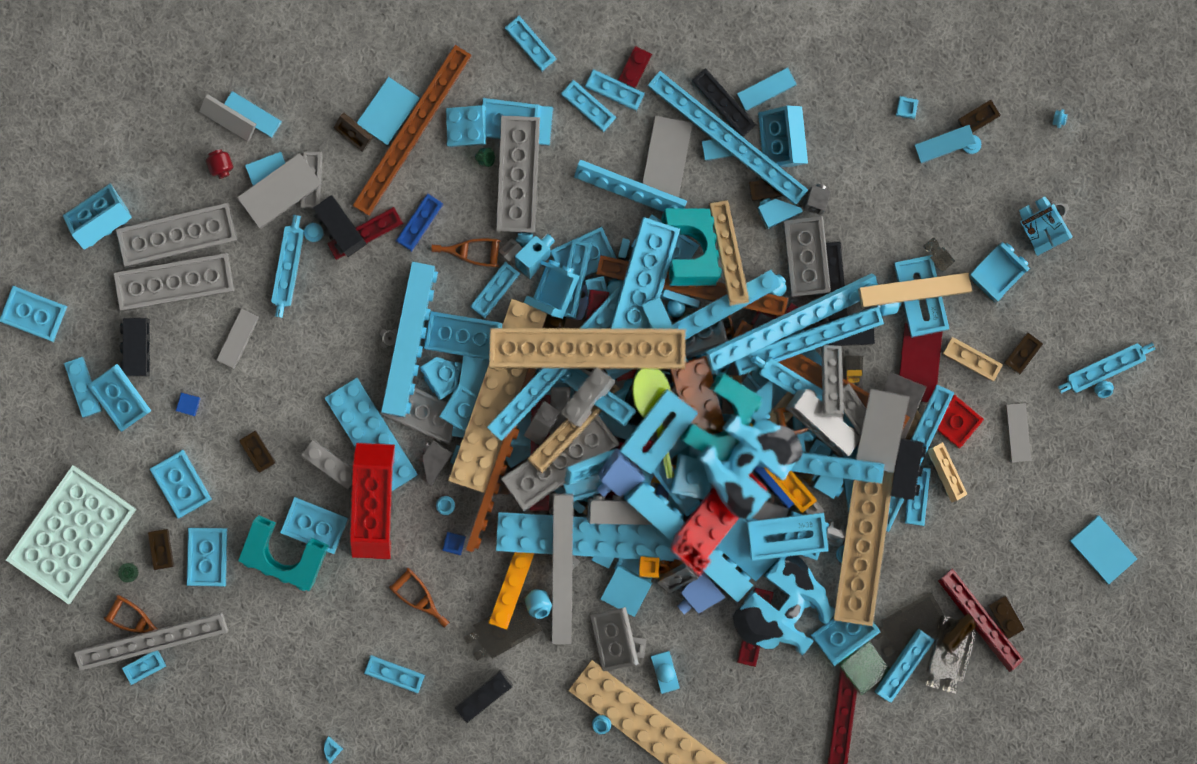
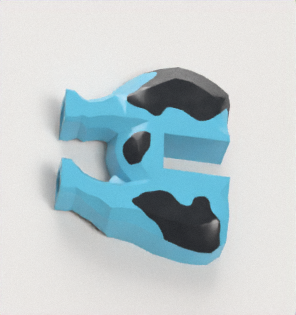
(765, 443)
(764, 625)

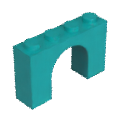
(699, 225)
(744, 405)
(258, 556)

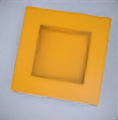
(649, 567)

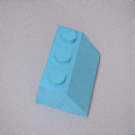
(783, 136)
(97, 217)

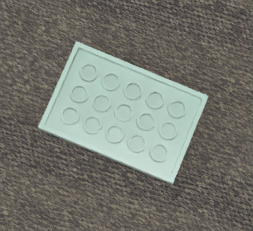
(71, 534)

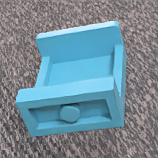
(999, 271)
(554, 289)

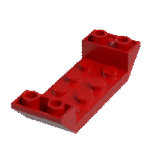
(372, 500)
(704, 531)

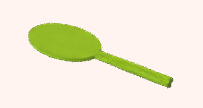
(647, 389)

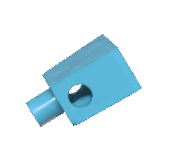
(530, 257)

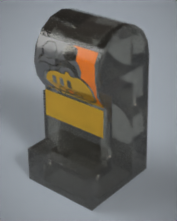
(854, 369)

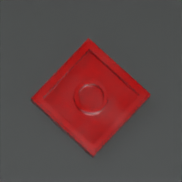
(959, 422)

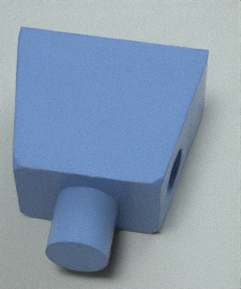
(619, 475)
(700, 595)

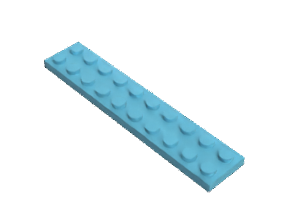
(535, 535)

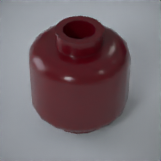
(219, 164)

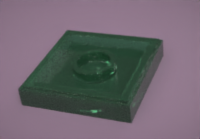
(864, 667)

